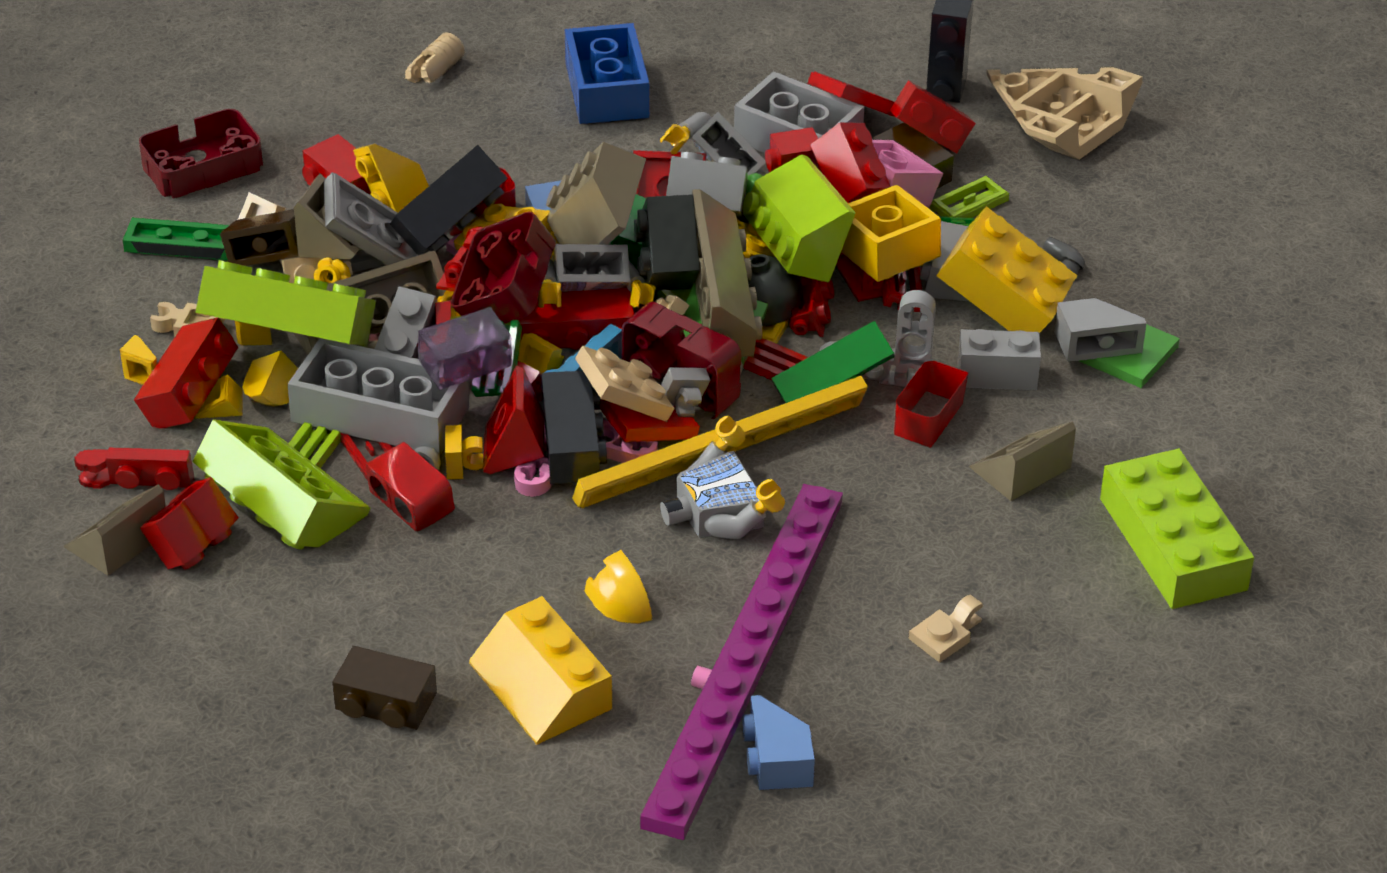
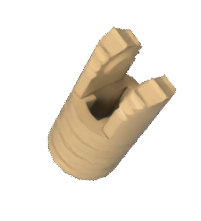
(436, 59)

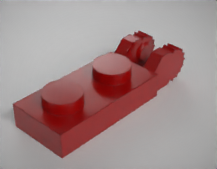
(135, 467)

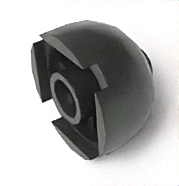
(776, 288)

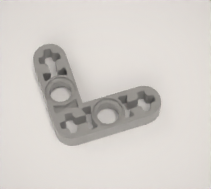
(907, 355)

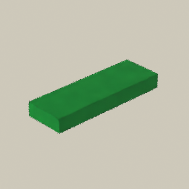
(835, 364)

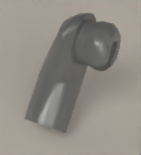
(1065, 253)

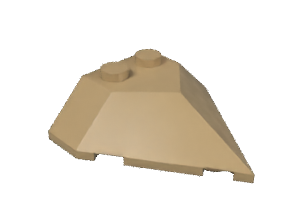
(1067, 108)

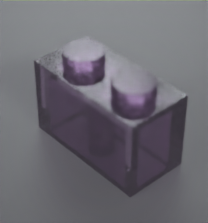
(464, 348)

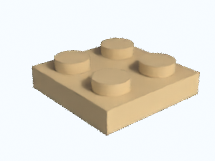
(624, 382)

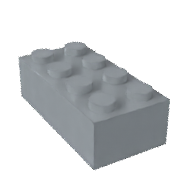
(374, 396)

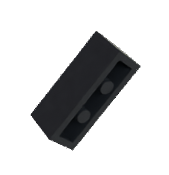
(949, 49)
(450, 202)
(572, 426)

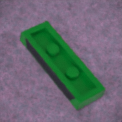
(175, 238)

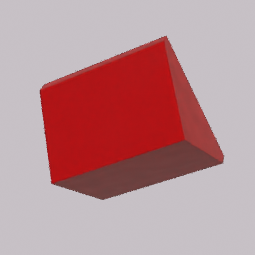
(515, 426)

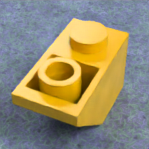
(390, 176)

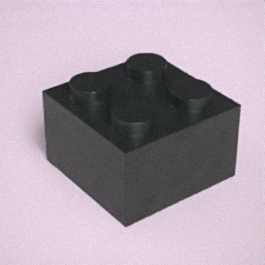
(668, 242)

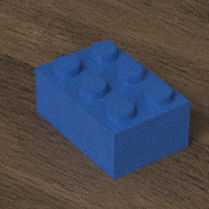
(607, 73)

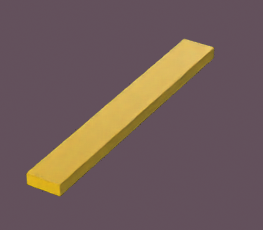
(682, 455)

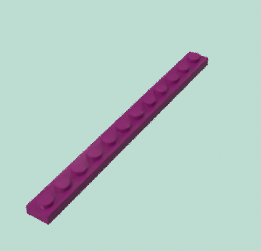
(740, 665)

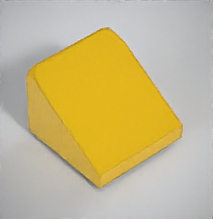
(137, 360)
(223, 400)

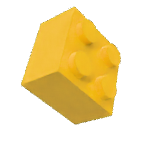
(892, 233)

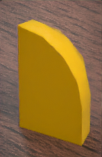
(269, 379)
(619, 591)

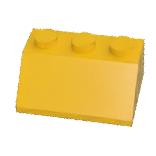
(542, 671)

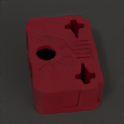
(224, 136)
(505, 268)
(659, 341)

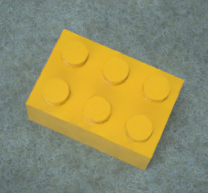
(1006, 274)

